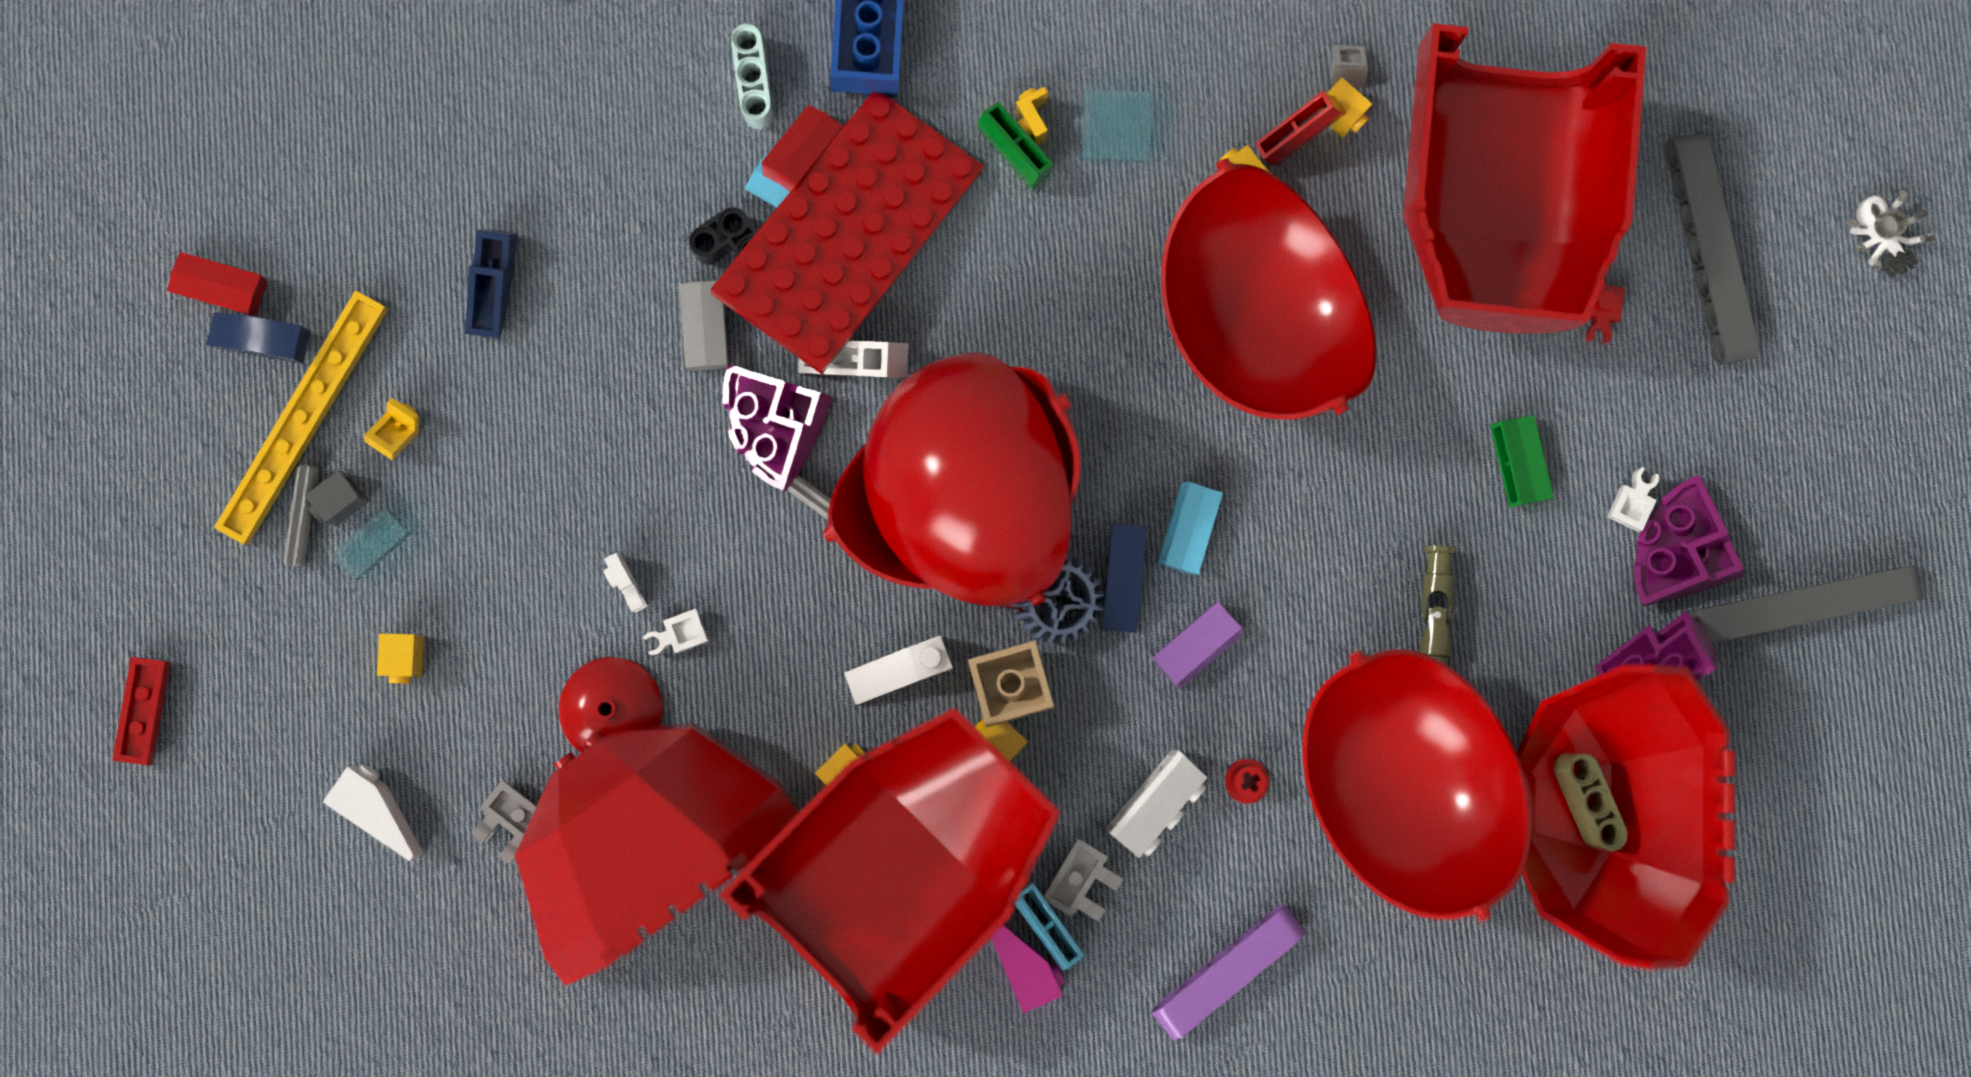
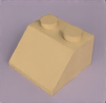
(1011, 683)

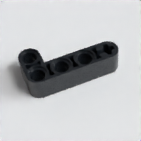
(724, 241)

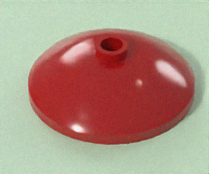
(615, 680)

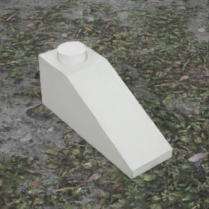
(867, 359)
(898, 670)
(372, 807)

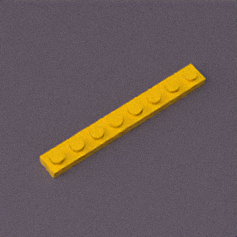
(301, 418)

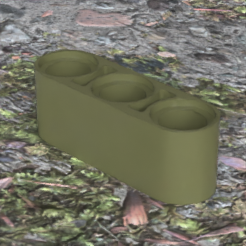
(1602, 812)

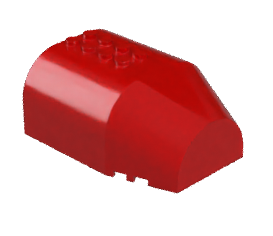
(1520, 183)
(900, 869)

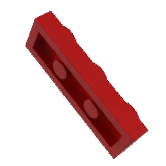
(141, 711)

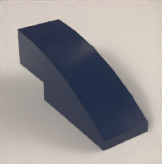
(490, 282)
(258, 337)
(1124, 577)

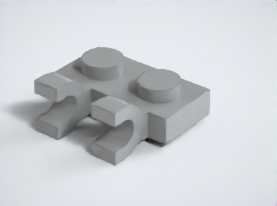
(512, 811)
(1076, 877)

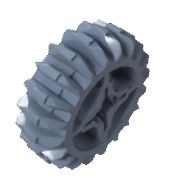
(1056, 611)

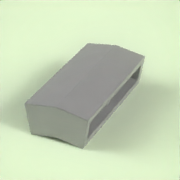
(702, 327)

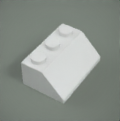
(1157, 804)

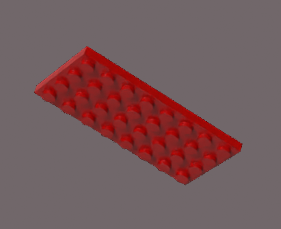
(847, 231)

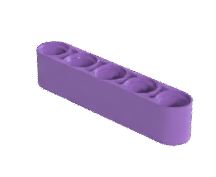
(1228, 972)

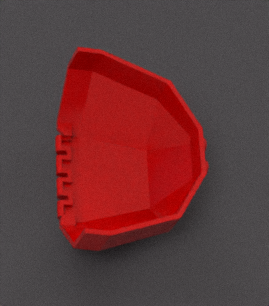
(1667, 774)
(637, 831)

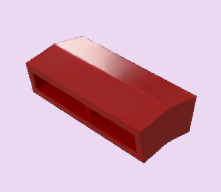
(1300, 128)
(800, 147)
(217, 284)

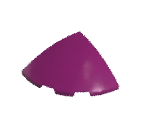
(772, 423)
(1684, 547)
(1678, 644)

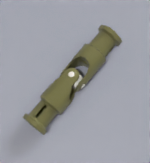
(1436, 638)

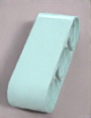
(752, 61)

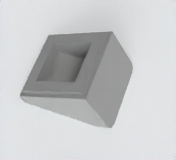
(1350, 64)

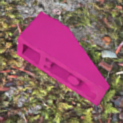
(1027, 970)

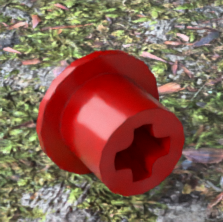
(1246, 781)

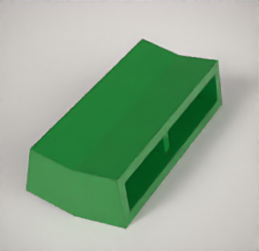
(1015, 145)
(1521, 461)

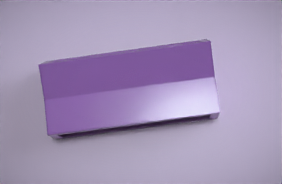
(1198, 645)

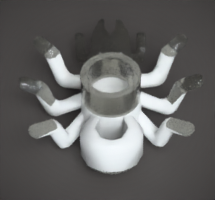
(1884, 227)

